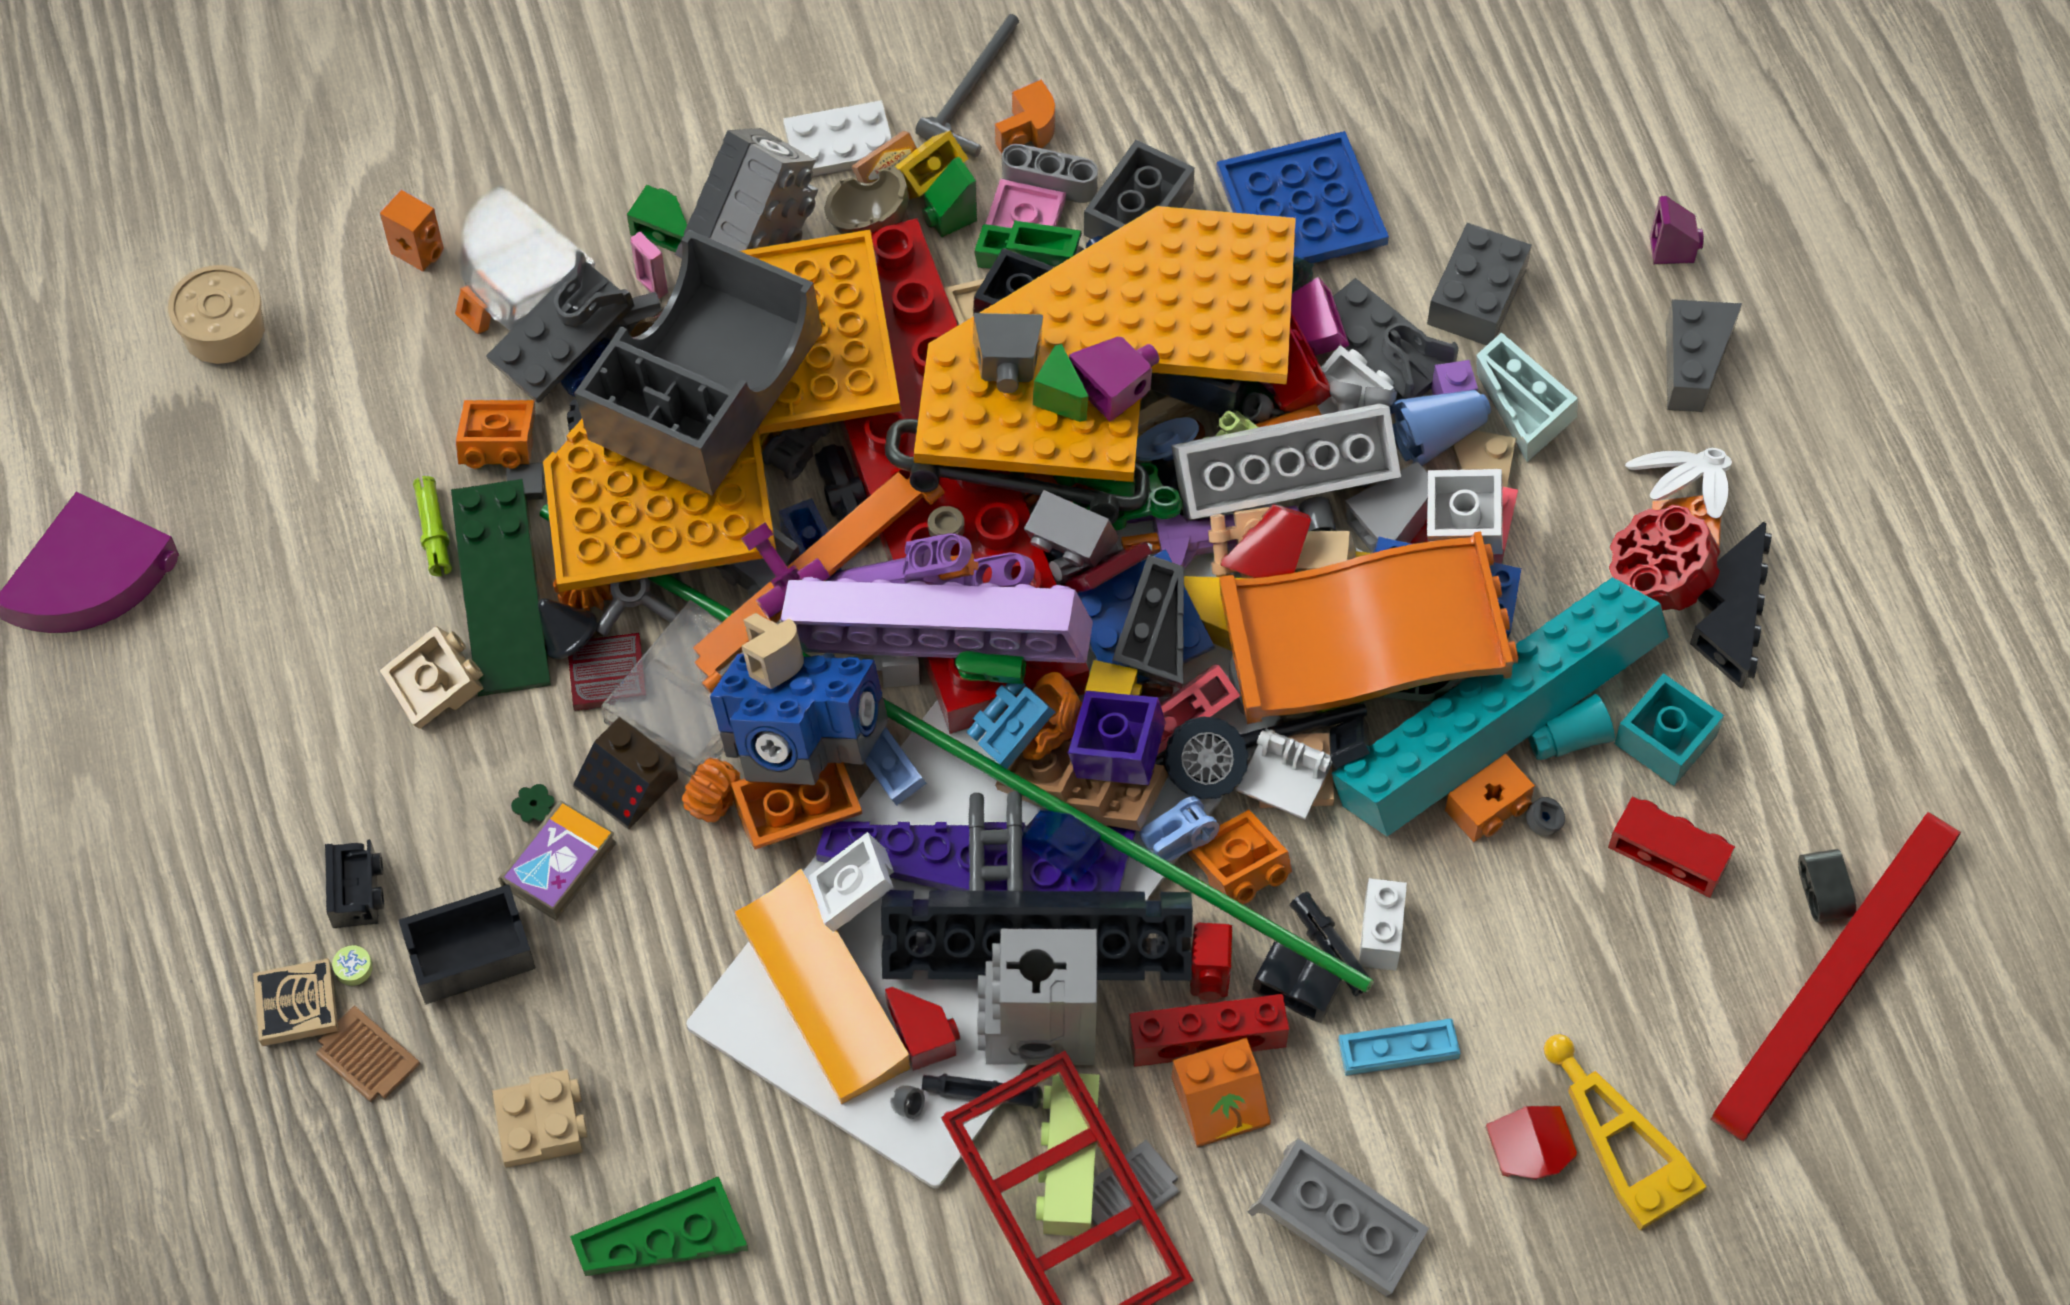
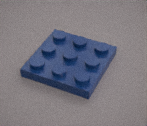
(1109, 608)

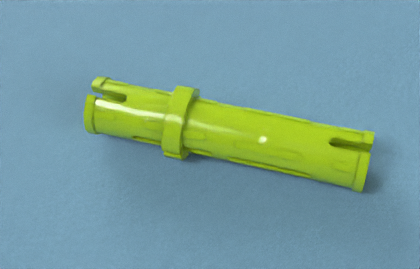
(434, 537)

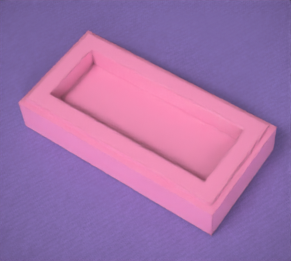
(649, 265)

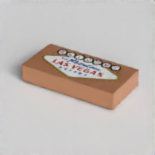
(887, 155)

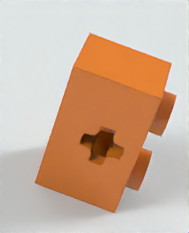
(412, 230)
(1490, 798)

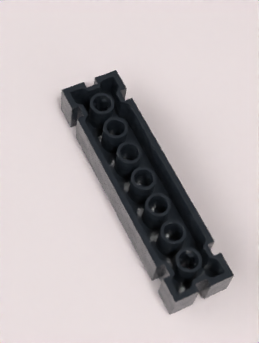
(966, 924)

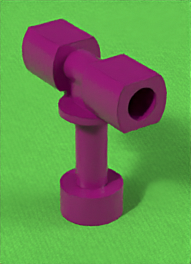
(773, 600)

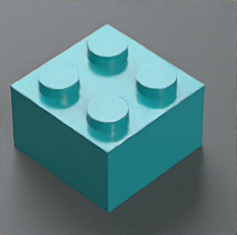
(1668, 729)

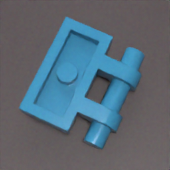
(1015, 727)

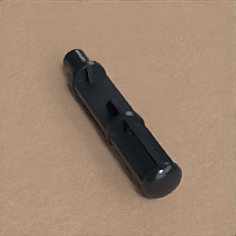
(973, 1088)

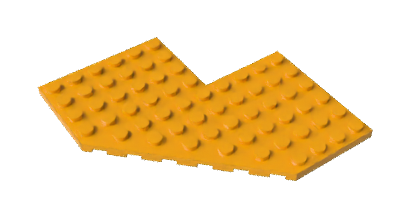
(1185, 280)
(633, 523)

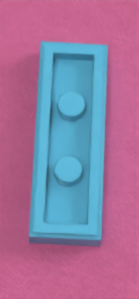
(1399, 1047)

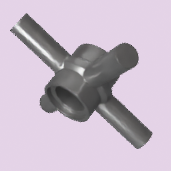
(643, 597)

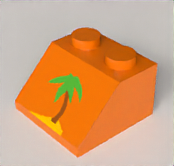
(1221, 1092)

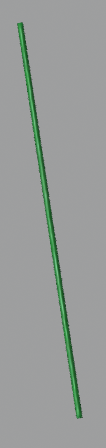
(1054, 804)

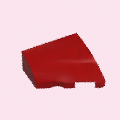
(1271, 545)

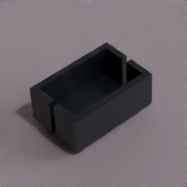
(466, 944)

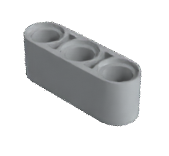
(1051, 171)

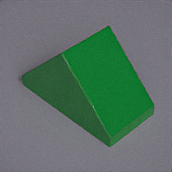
(1060, 388)

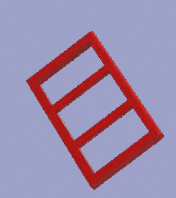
(1097, 1132)

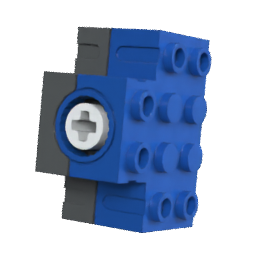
(813, 719)

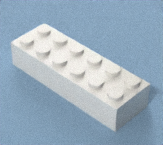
(1286, 461)

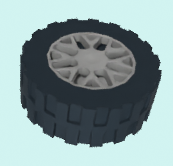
(1206, 757)

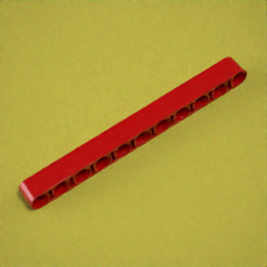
(1835, 977)

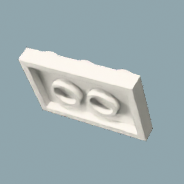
(838, 135)

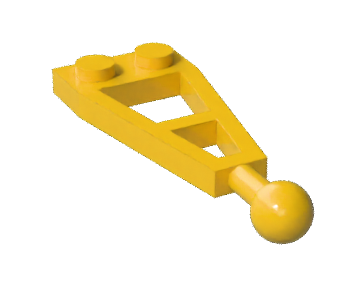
(1659, 1191)

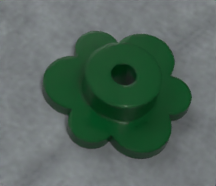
(527, 798)

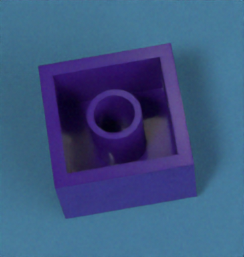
(1117, 737)

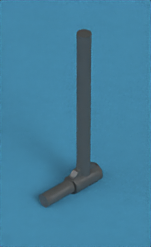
(934, 126)

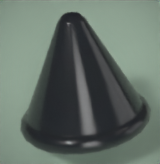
(565, 628)

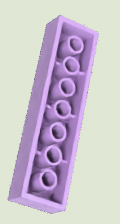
(938, 619)

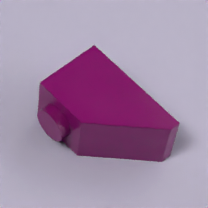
(1674, 234)

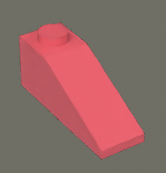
(1197, 698)

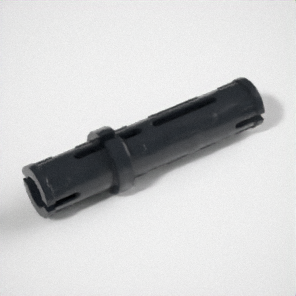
(1306, 910)

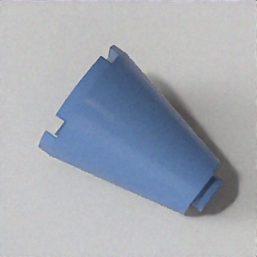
(1436, 422)

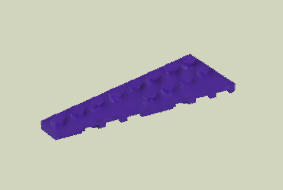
(940, 857)

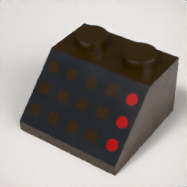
(625, 773)

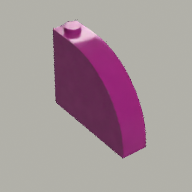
(86, 570)

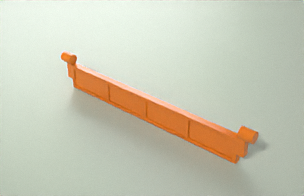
(832, 550)

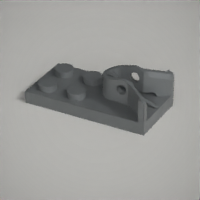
(560, 329)
(1390, 340)

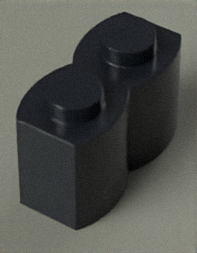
(1304, 985)

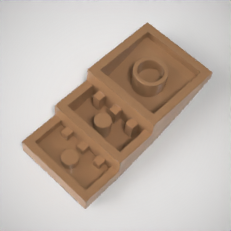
(1105, 801)

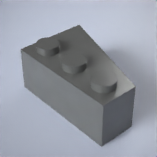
(1695, 348)
(1154, 624)

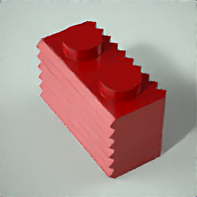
(1211, 960)

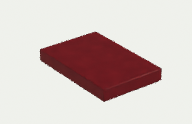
(1108, 568)

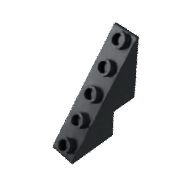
(1734, 601)

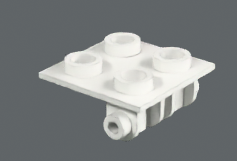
(1285, 773)

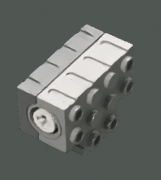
(754, 192)

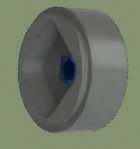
(1545, 816)

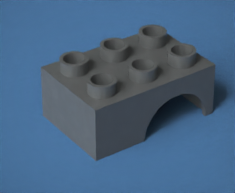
(706, 368)

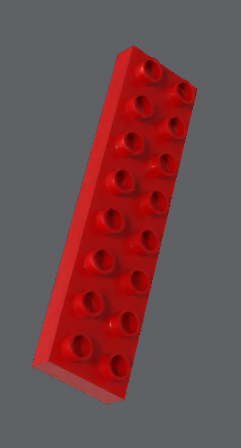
(993, 516)

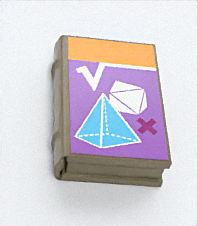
(558, 860)

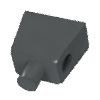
(1007, 347)

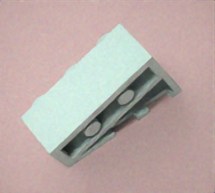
(1525, 395)

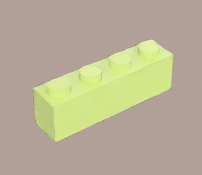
(1069, 1183)

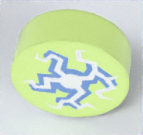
(352, 965)

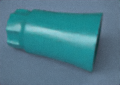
(1574, 730)

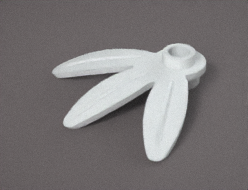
(1708, 463)

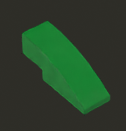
(1037, 241)

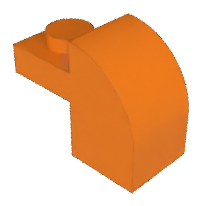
(1032, 118)

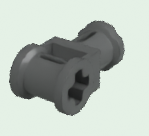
(793, 449)

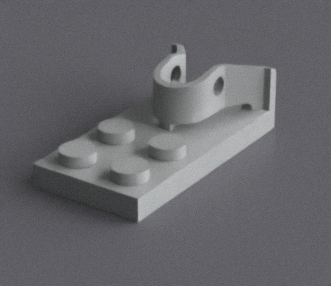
(1341, 1217)

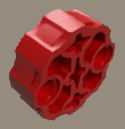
(1661, 549)

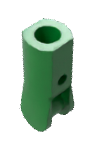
(991, 667)

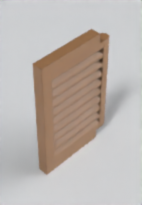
(366, 1056)

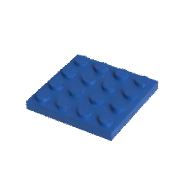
(1315, 184)

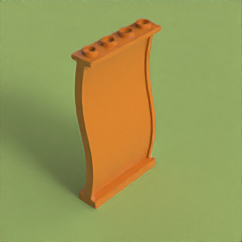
(1367, 627)

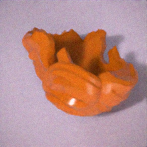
(1064, 700)

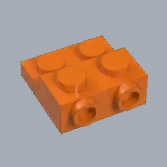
(495, 432)
(1243, 858)

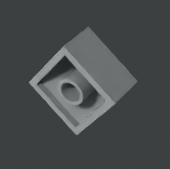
(1071, 530)

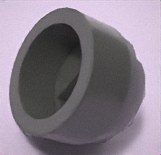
(915, 1105)

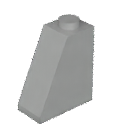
(1391, 507)

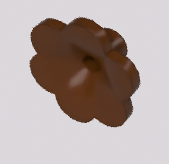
(1156, 690)

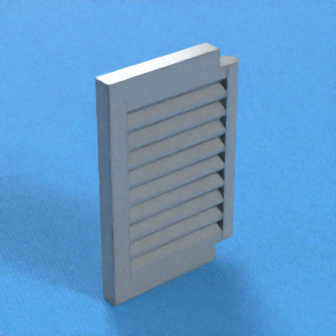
(1153, 1175)

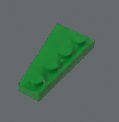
(670, 1230)

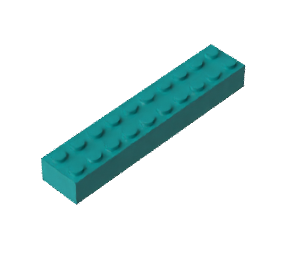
(1494, 714)

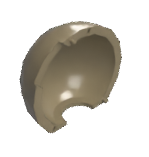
(868, 206)

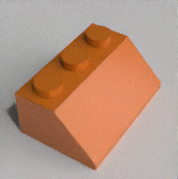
(786, 810)

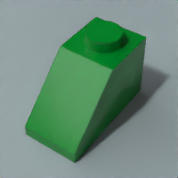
(951, 199)
(658, 218)

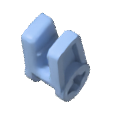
(1180, 830)

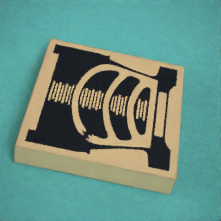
(295, 1002)

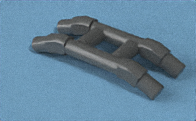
(1011, 836)

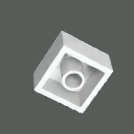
(1465, 504)

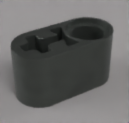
(1827, 885)

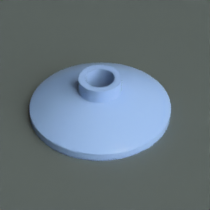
(1157, 440)

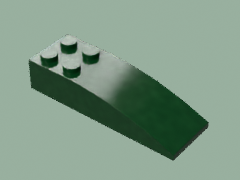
(500, 586)

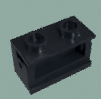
(352, 884)

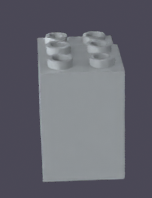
(1039, 997)

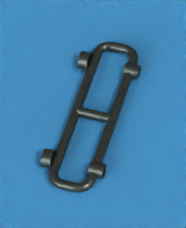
(926, 478)

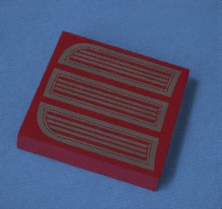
(601, 668)

